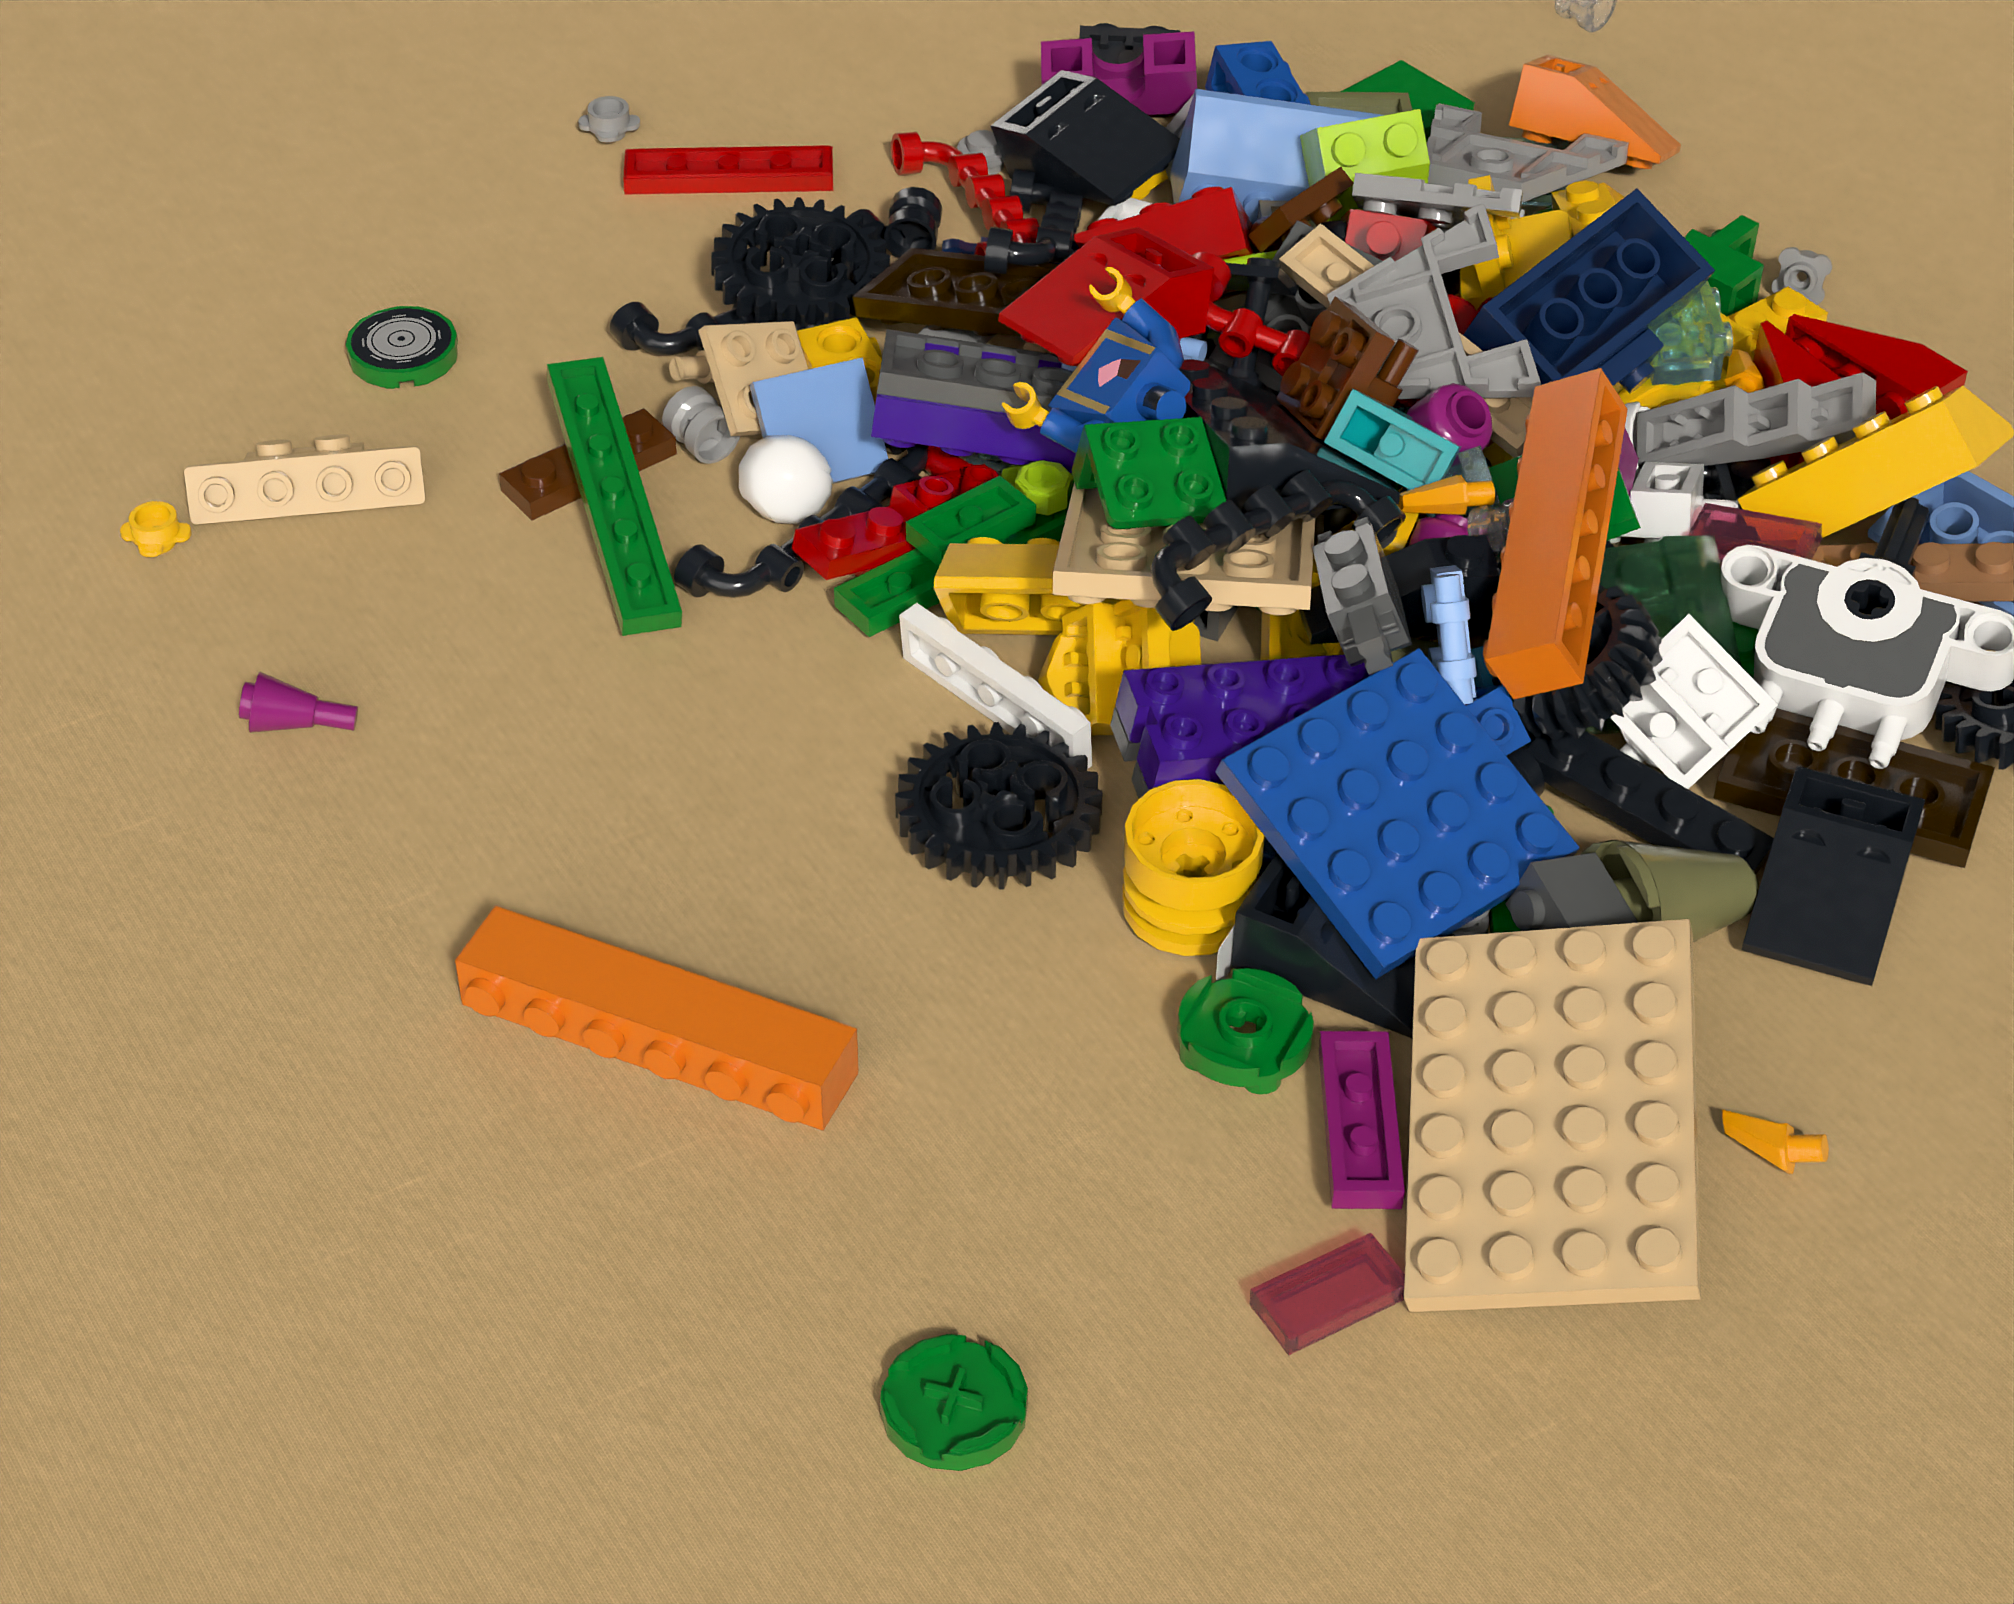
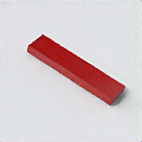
(728, 169)

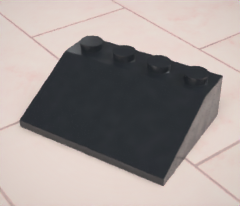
(1262, 442)

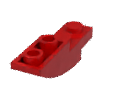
(879, 535)

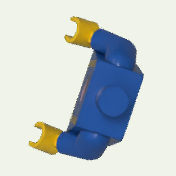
(1123, 377)

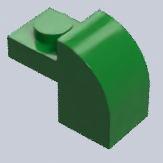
(1731, 256)

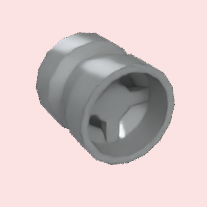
(694, 420)

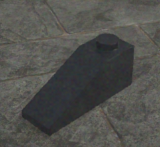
(1411, 570)

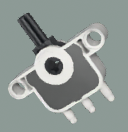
(1863, 637)

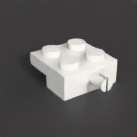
(1668, 500)
(1693, 708)

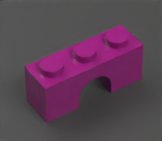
(1154, 82)

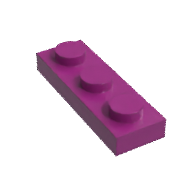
(1360, 1120)

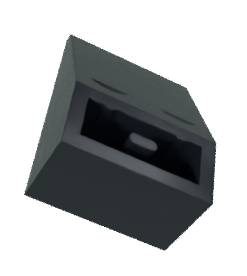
(1084, 139)
(1833, 875)
(1290, 936)

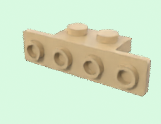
(304, 481)

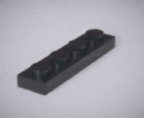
(1644, 799)

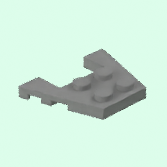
(1462, 153)
(1435, 203)
(1413, 305)

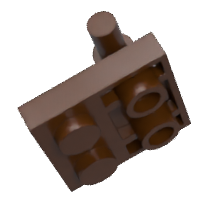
(1340, 357)

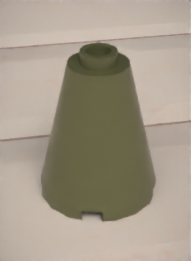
(1680, 883)

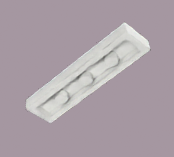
(988, 683)

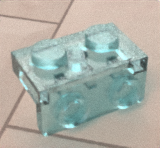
(1693, 342)

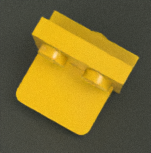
(1520, 246)
(1103, 642)

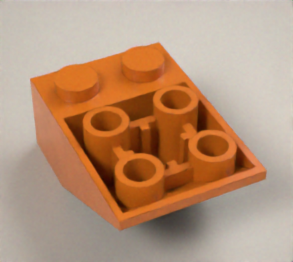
(1575, 98)

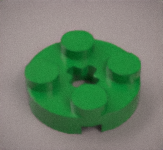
(1245, 1059)

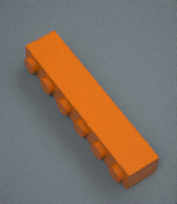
(1556, 536)
(659, 1017)

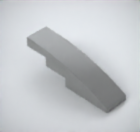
(1754, 425)

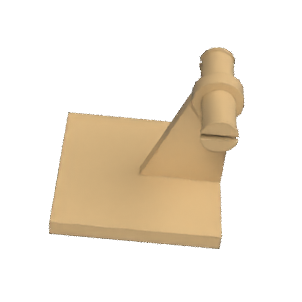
(736, 358)

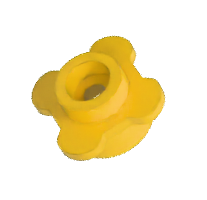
(154, 528)

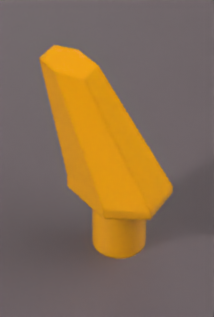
(1743, 372)
(1447, 496)
(1775, 1140)

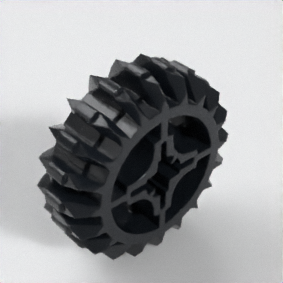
(1618, 664)

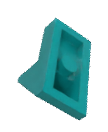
(1391, 442)

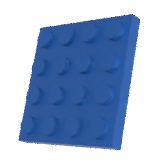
(1395, 811)

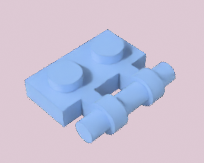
(1449, 609)

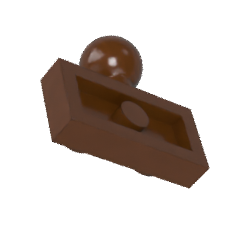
(1315, 204)

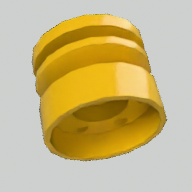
(1188, 865)

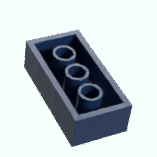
(1596, 291)

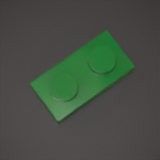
(985, 511)

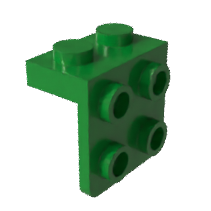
(1149, 471)

